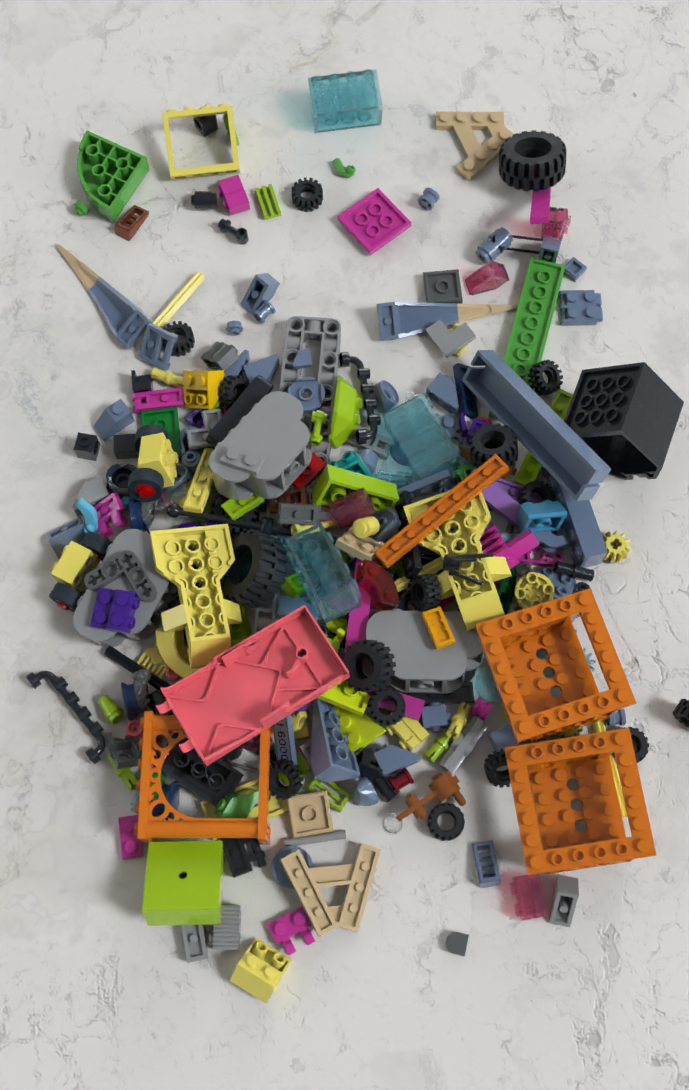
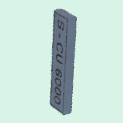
(284, 740)

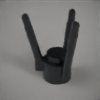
(454, 562)

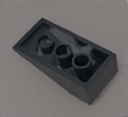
(191, 772)

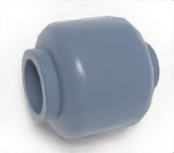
(369, 458)

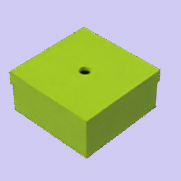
(183, 883)

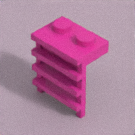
(494, 543)

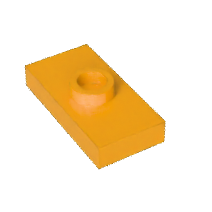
(438, 628)

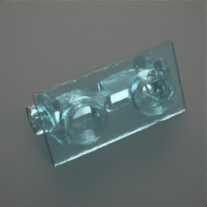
(400, 479)

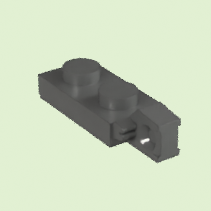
(301, 514)

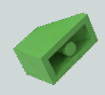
(237, 804)

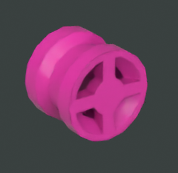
(481, 709)

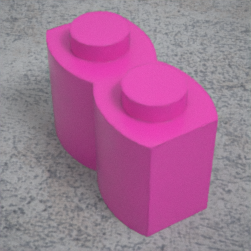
(233, 194)

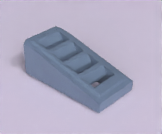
(237, 367)
(492, 881)

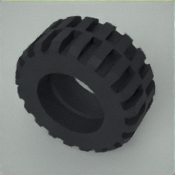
(532, 160)
(256, 570)

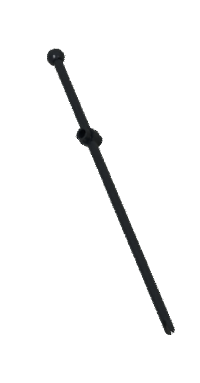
(265, 526)

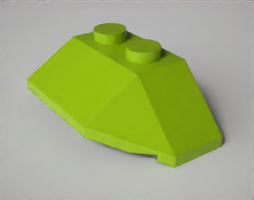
(345, 413)

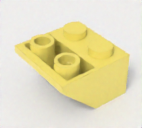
(260, 970)

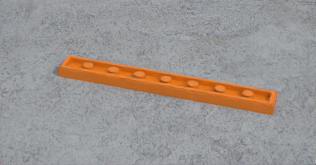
(441, 510)

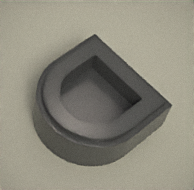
(457, 943)

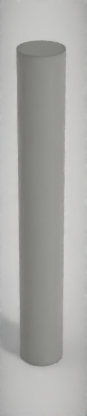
(315, 838)

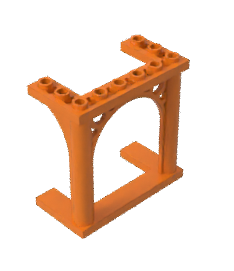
(151, 828)

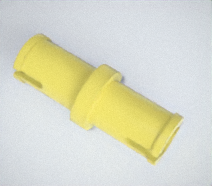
(167, 377)
(458, 721)

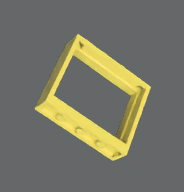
(201, 171)

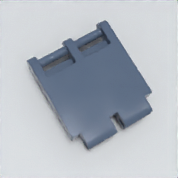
(582, 307)

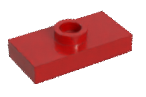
(315, 467)

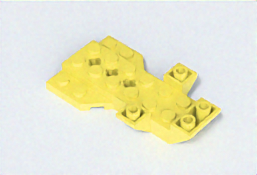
(475, 601)
(201, 609)

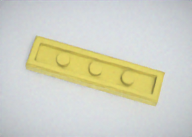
(200, 485)

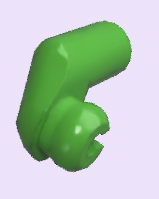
(343, 171)

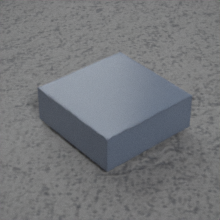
(574, 269)

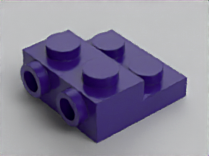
(115, 610)

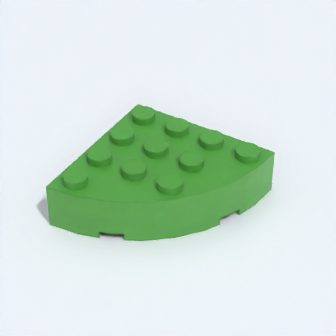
(109, 173)

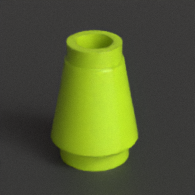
(112, 712)

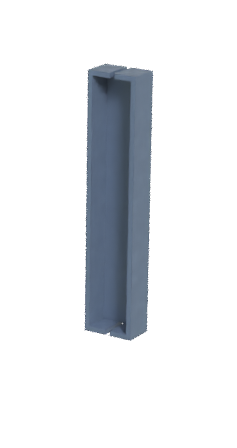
(536, 425)

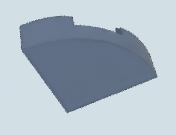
(303, 359)

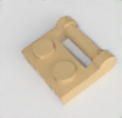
(358, 547)

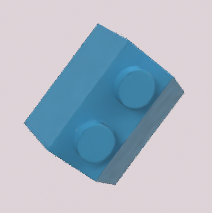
(541, 516)

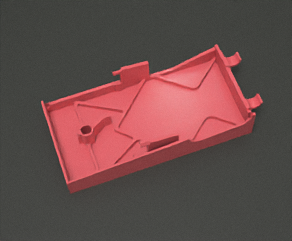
(254, 685)

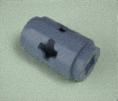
(500, 239)

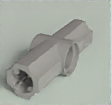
(463, 745)

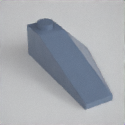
(329, 752)

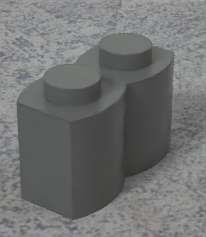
(220, 356)

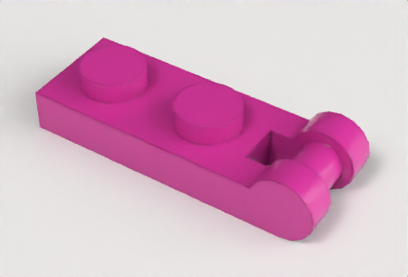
(158, 399)

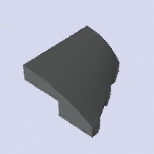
(124, 751)

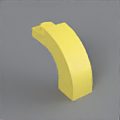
(174, 652)

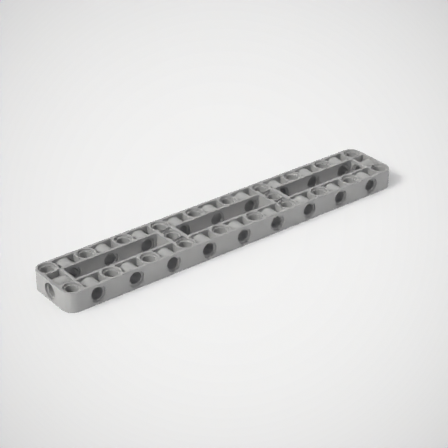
(309, 329)

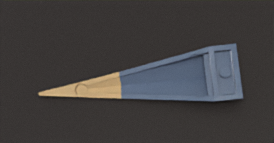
(121, 314)
(411, 318)

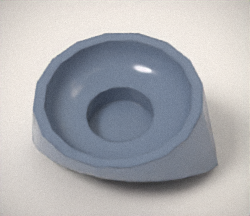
(386, 395)
(182, 478)
(365, 793)

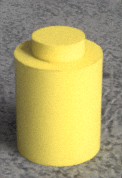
(365, 527)

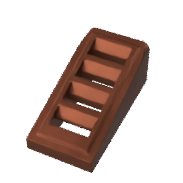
(126, 231)
(295, 493)

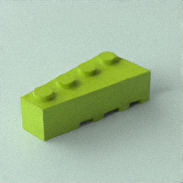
(338, 482)

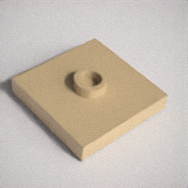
(310, 813)

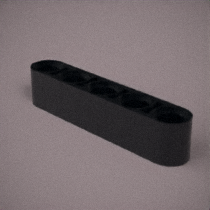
(242, 406)

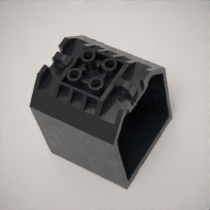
(625, 418)

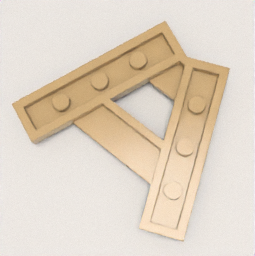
(464, 124)
(308, 880)

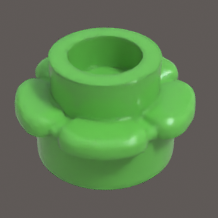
(81, 208)

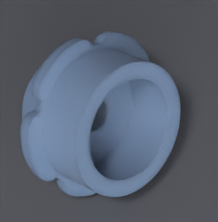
(234, 328)

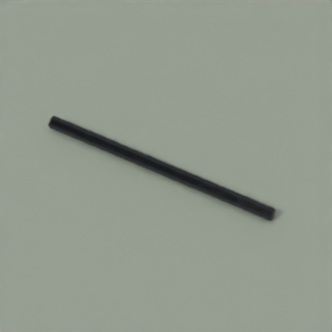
(154, 681)

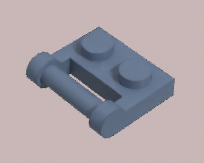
(153, 344)

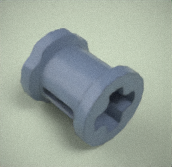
(263, 311)

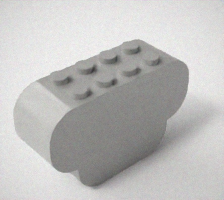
(272, 430)
(148, 614)
(418, 663)

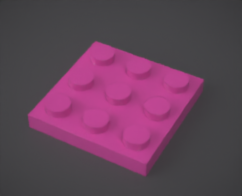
(374, 221)

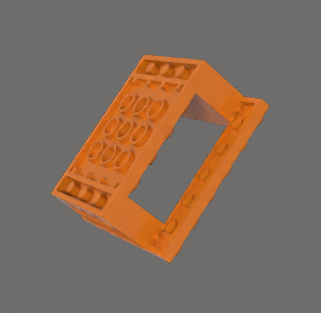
(518, 673)
(587, 762)

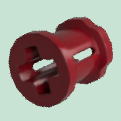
(400, 780)

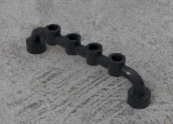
(366, 389)
(82, 713)

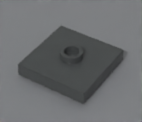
(442, 287)

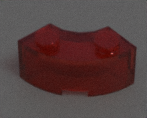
(378, 585)

